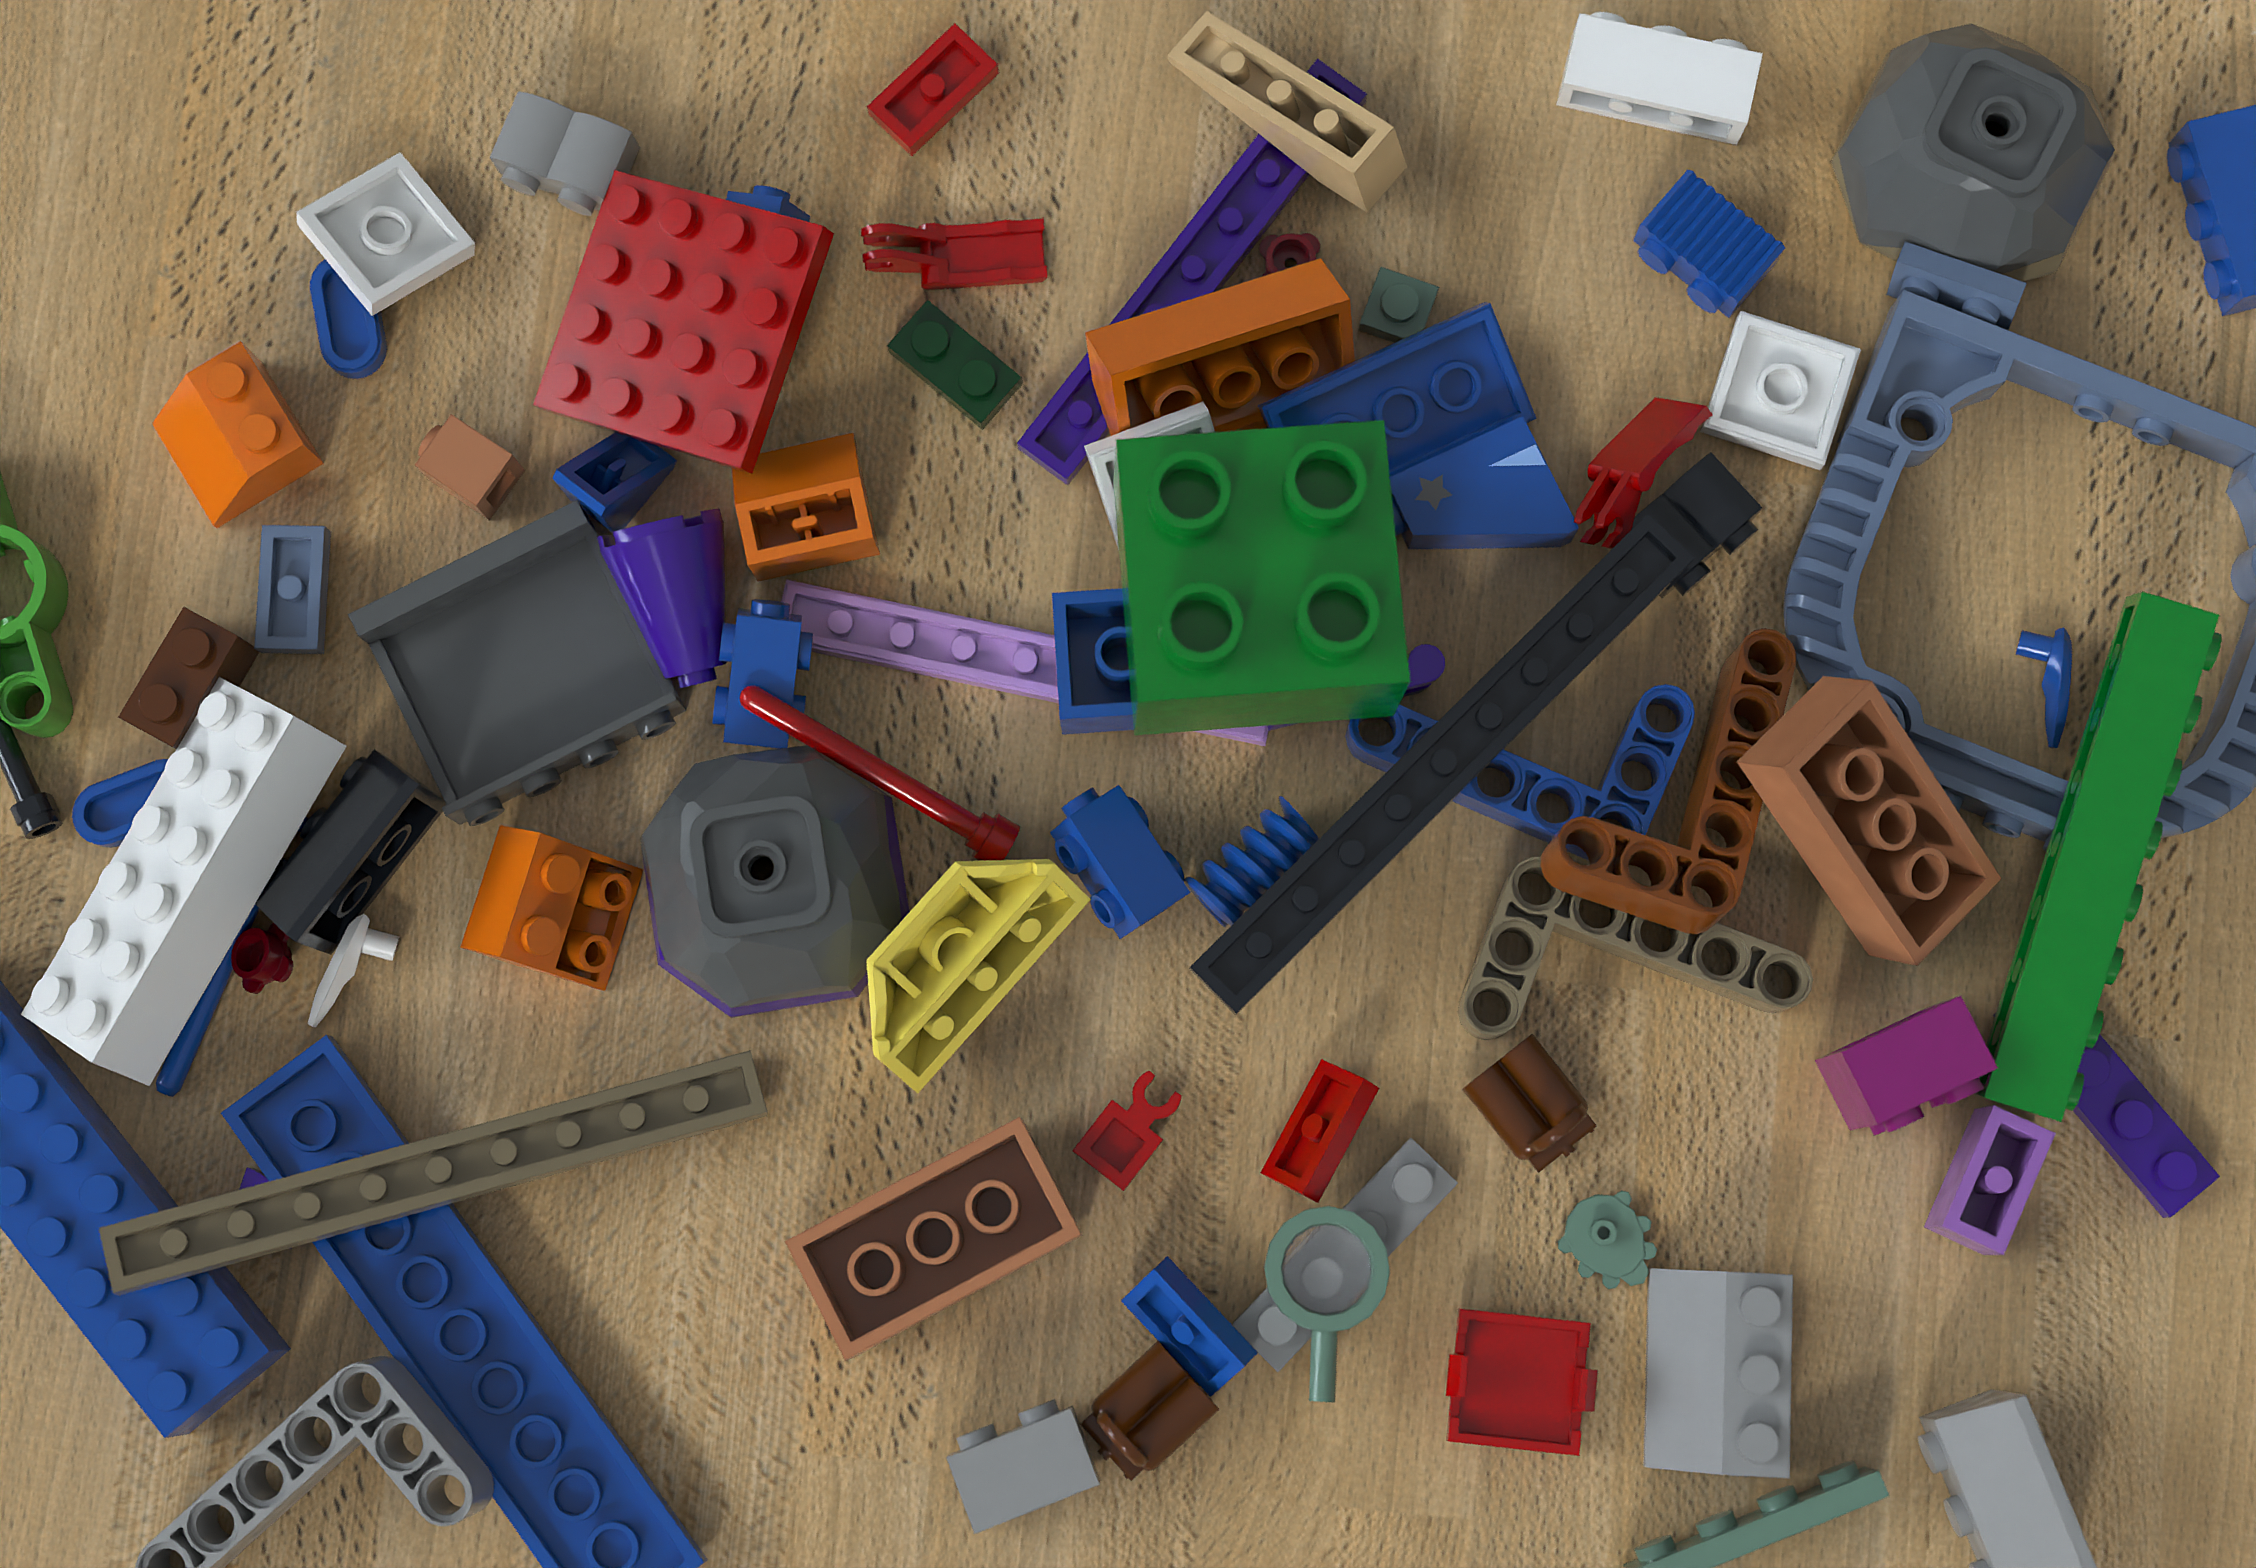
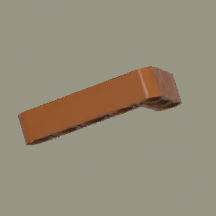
(1710, 805)

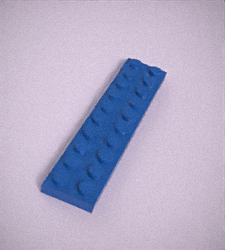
(467, 1336)

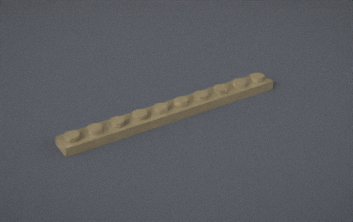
(430, 1173)

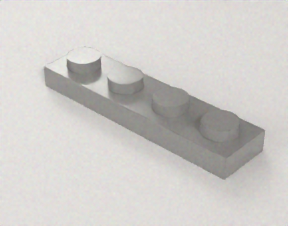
(1393, 1204)

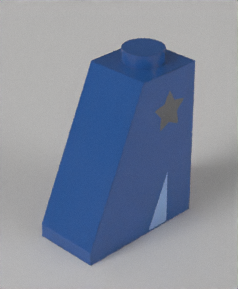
(1483, 496)

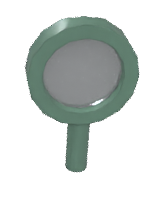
(1326, 1277)

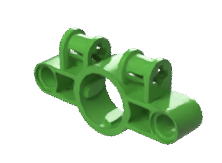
(26, 642)

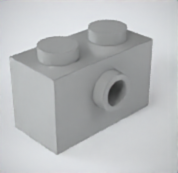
(1022, 1467)

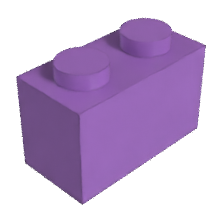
(1989, 1180)

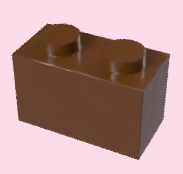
(184, 675)

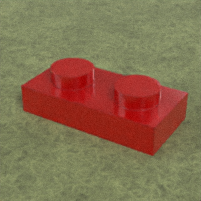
(933, 89)
(1319, 1130)

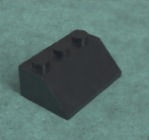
(349, 852)

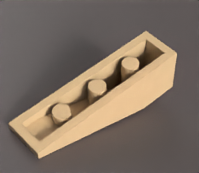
(1293, 111)

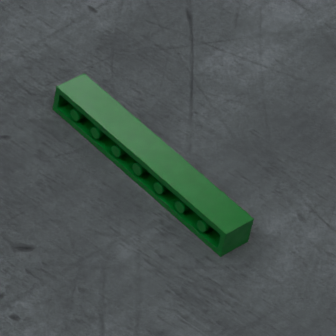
(2097, 853)

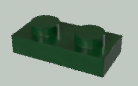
(955, 364)

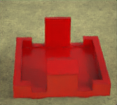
(1519, 1382)

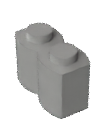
(561, 152)

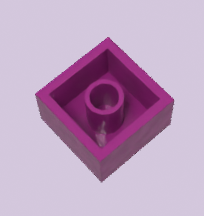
(1913, 1061)

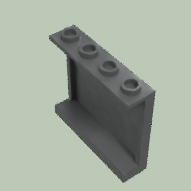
(518, 665)

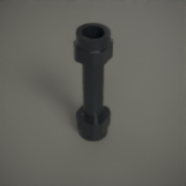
(35, 810)

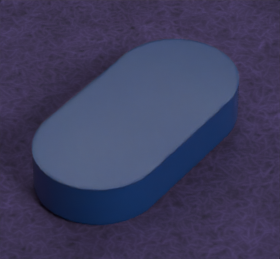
(347, 333)
(107, 808)

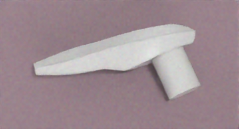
(343, 965)

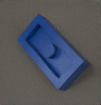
(1189, 1326)

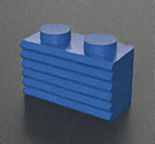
(1707, 245)

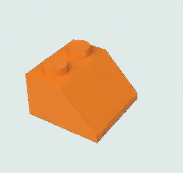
(234, 434)

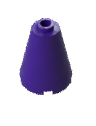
(675, 590)

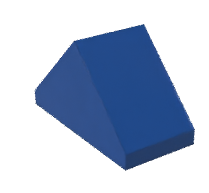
(615, 478)

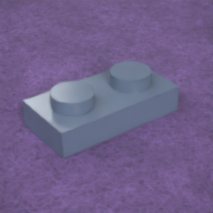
(1956, 285)
(292, 589)

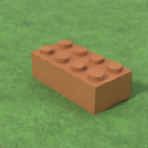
(1870, 819)
(933, 1238)

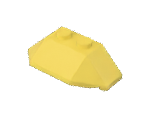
(962, 957)

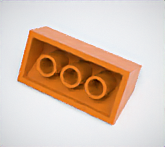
(1223, 350)

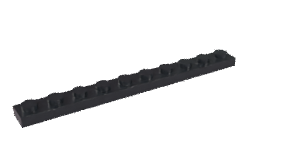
(1441, 764)

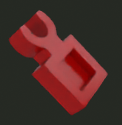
(1121, 1139)

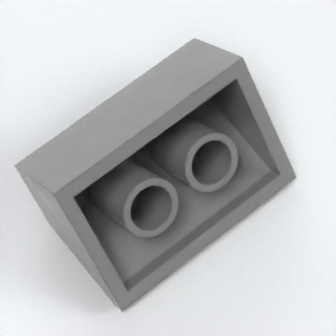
(1718, 1372)
(2003, 1484)

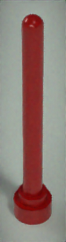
(985, 835)

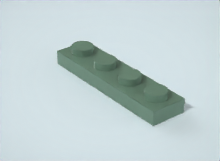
(1779, 1517)

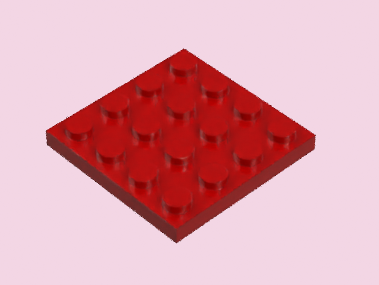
(684, 320)

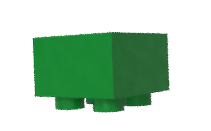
(1260, 577)

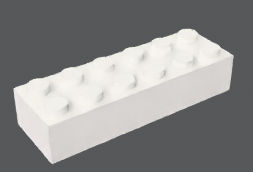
(182, 882)

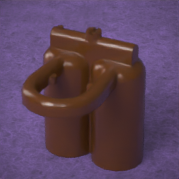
(1531, 1104)
(1148, 1413)

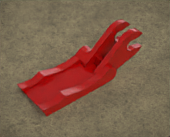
(960, 254)
(1630, 465)

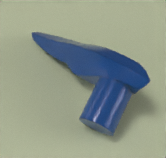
(2056, 678)

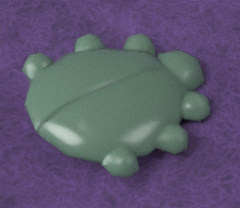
(1608, 1239)

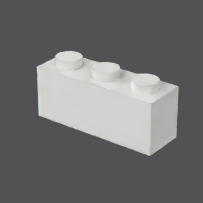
(1659, 77)

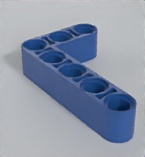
(1529, 780)

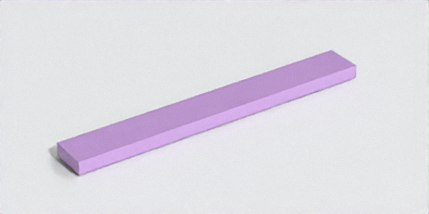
(940, 645)

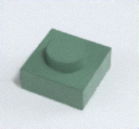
(1397, 306)

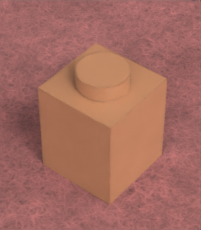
(468, 466)

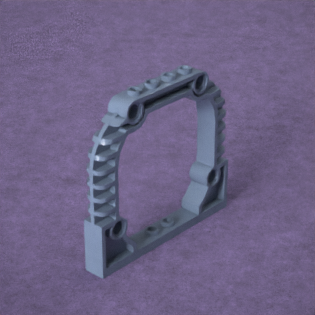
(1925, 370)

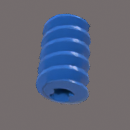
(1255, 869)

